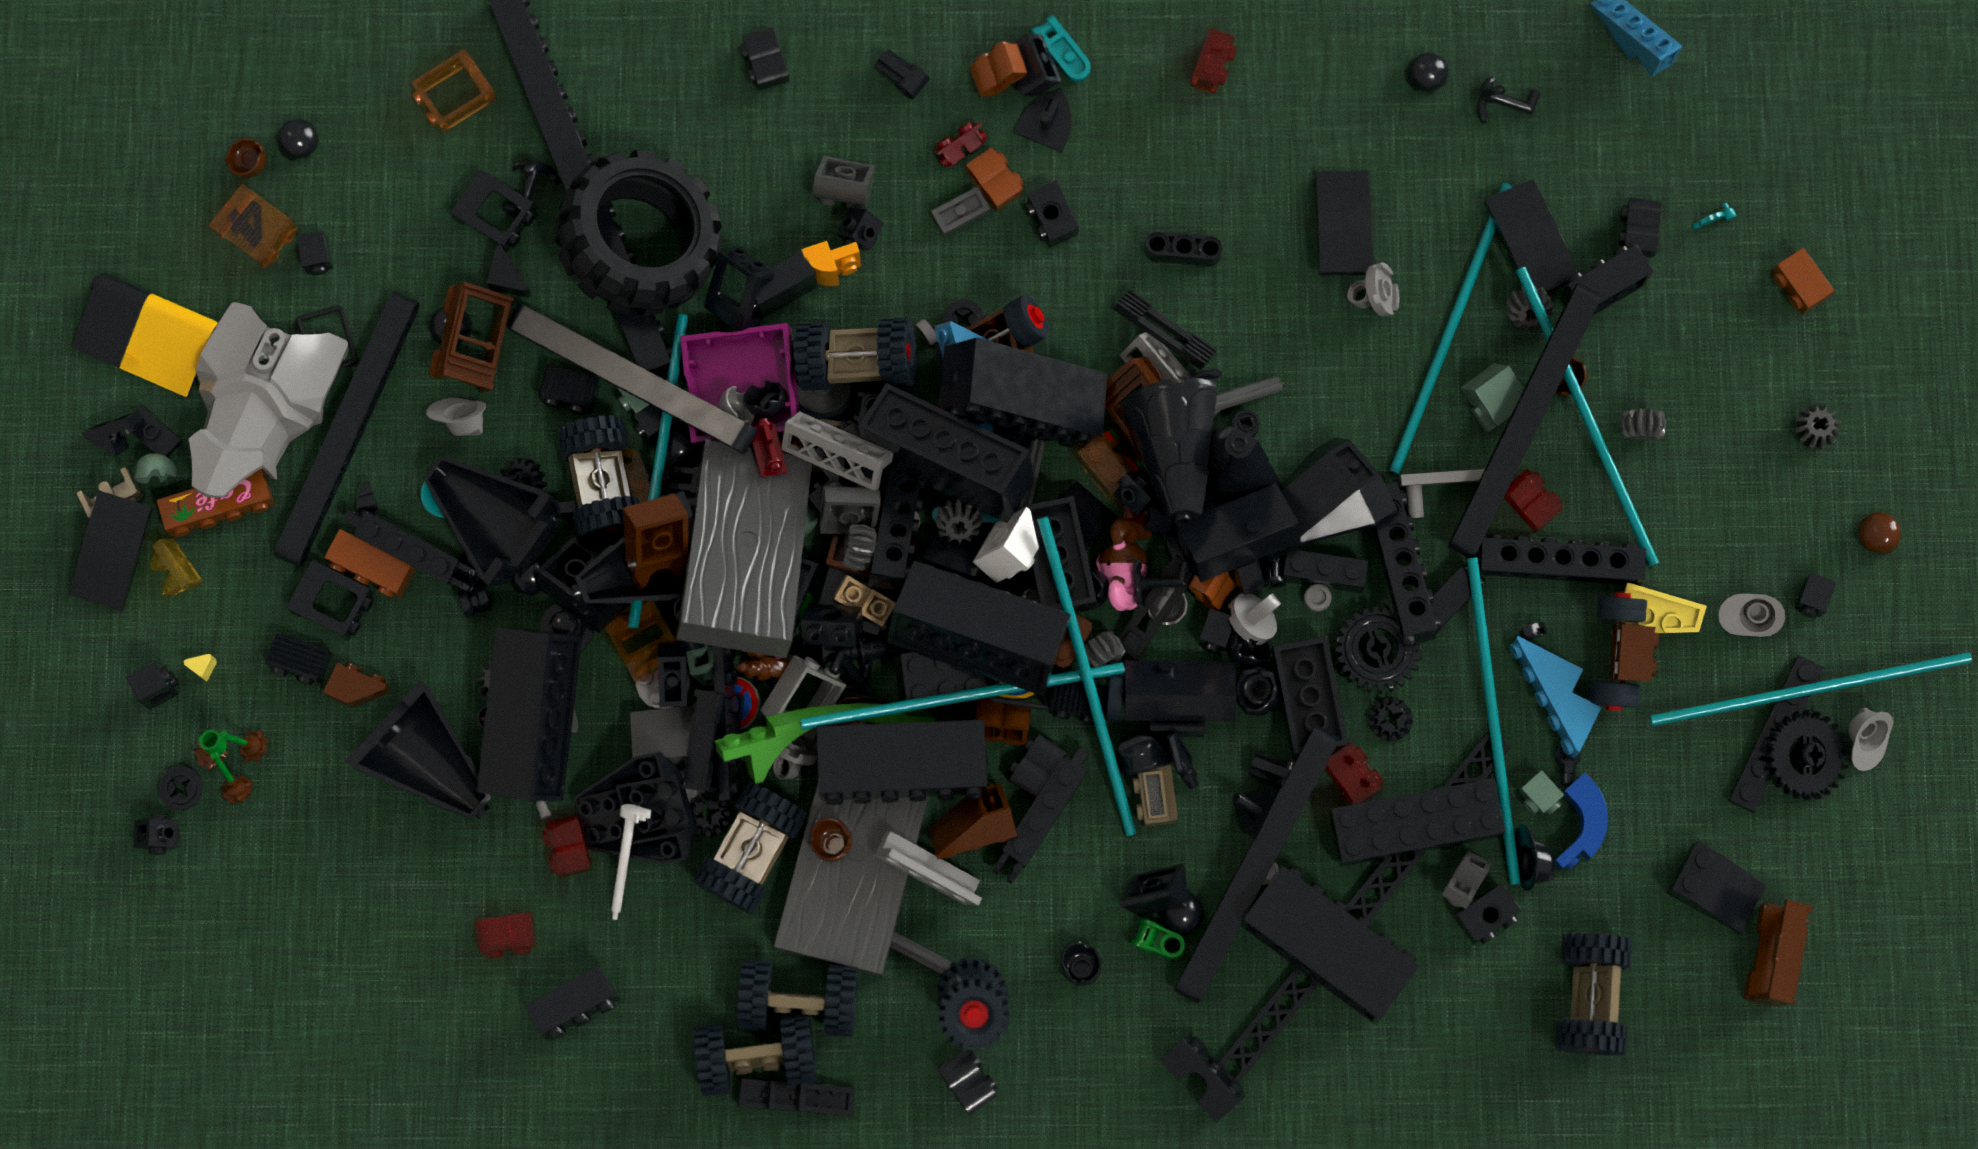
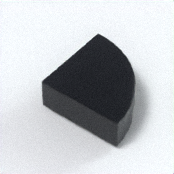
(1533, 631)

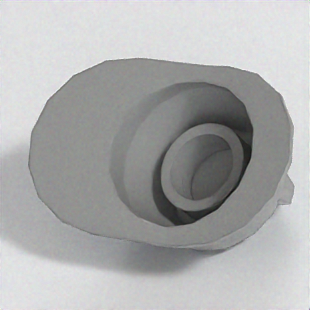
(459, 415)
(1751, 615)
(1870, 737)

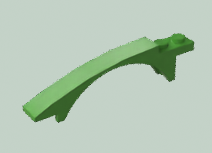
(765, 744)

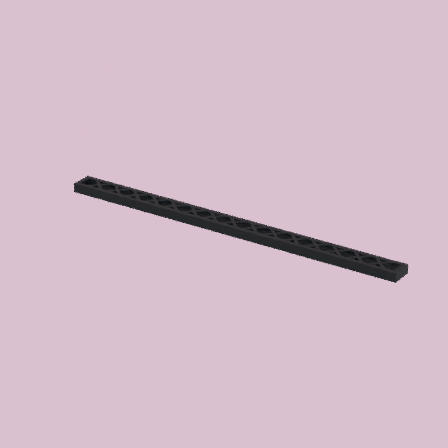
(1351, 906)

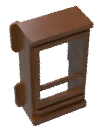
(459, 366)
(1124, 382)
(1778, 954)

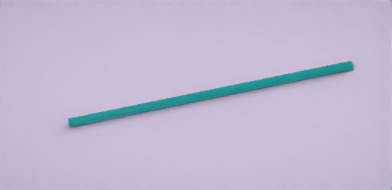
(1444, 343)
(1590, 423)
(662, 442)
(1087, 677)
(1810, 689)
(948, 698)
(1493, 719)

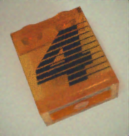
(254, 226)

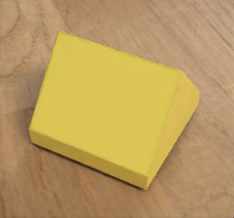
(201, 665)

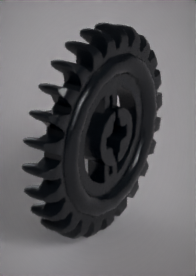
(1386, 673)
(1825, 755)

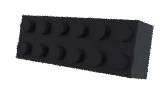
(1417, 822)

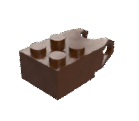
(655, 538)

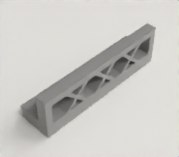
(1160, 356)
(834, 440)
(928, 869)

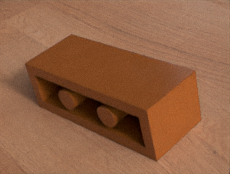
(369, 564)

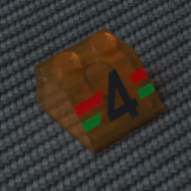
(1109, 459)

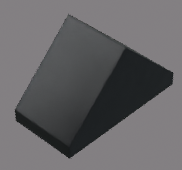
(505, 277)

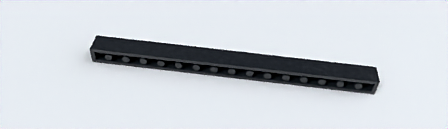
(570, 158)

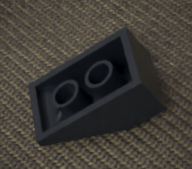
(1716, 887)

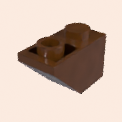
(354, 688)

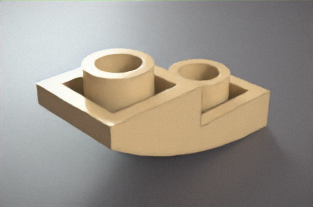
(874, 605)

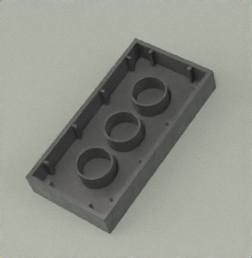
(744, 553)
(849, 906)

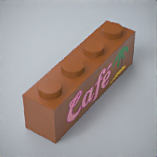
(193, 510)

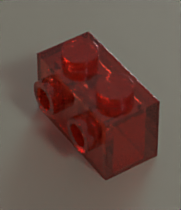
(1213, 60)
(1353, 775)

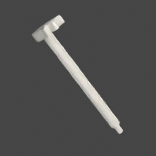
(632, 815)

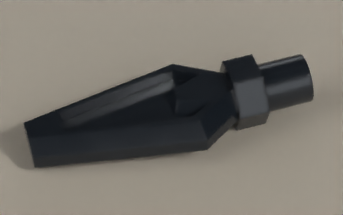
(1182, 760)
(1567, 765)

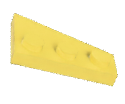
(1667, 612)

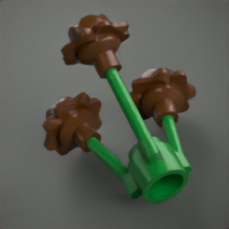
(213, 750)

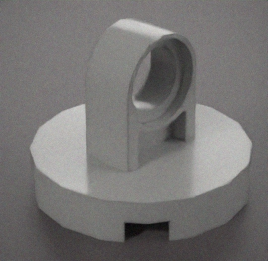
(1379, 291)
(1254, 617)
(798, 753)

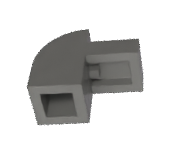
(1466, 880)

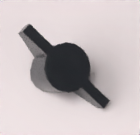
(366, 499)

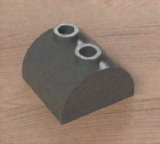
(843, 182)
(847, 506)

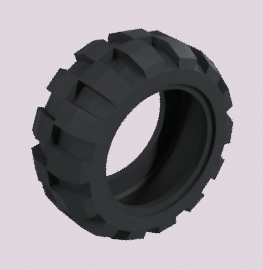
(670, 192)

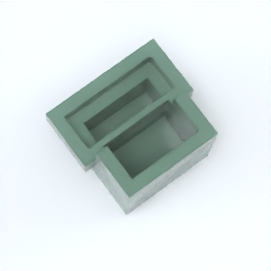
(1493, 395)

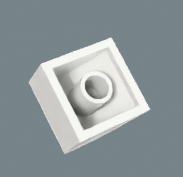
(1009, 547)

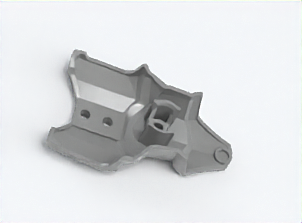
(254, 405)

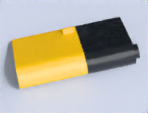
(143, 334)

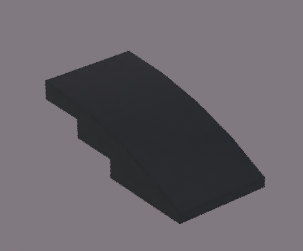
(1343, 222)
(1531, 235)
(110, 550)

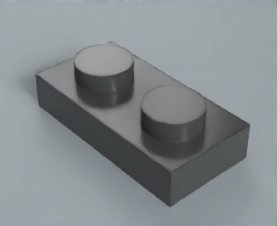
(960, 211)

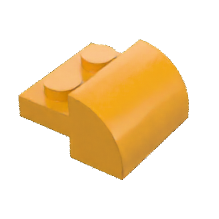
(830, 263)

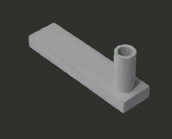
(1414, 484)

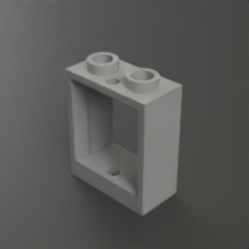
(790, 680)

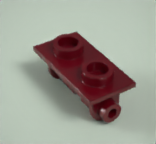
(967, 137)
(768, 450)

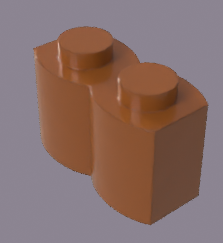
(998, 69)
(994, 178)
(1214, 591)

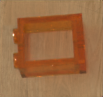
(440, 73)
(645, 660)

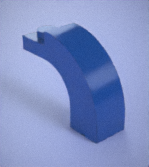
(1593, 818)

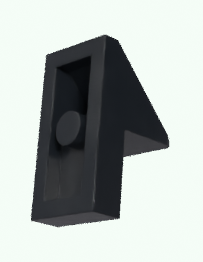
(111, 433)

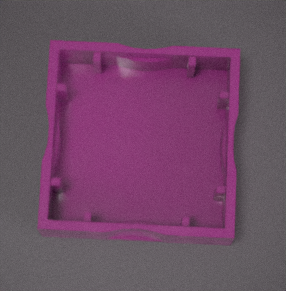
(741, 360)

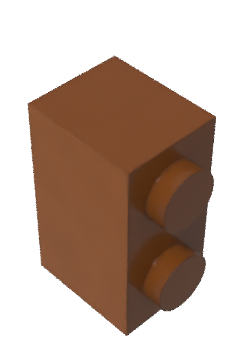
(1802, 281)

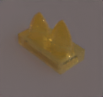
(182, 573)

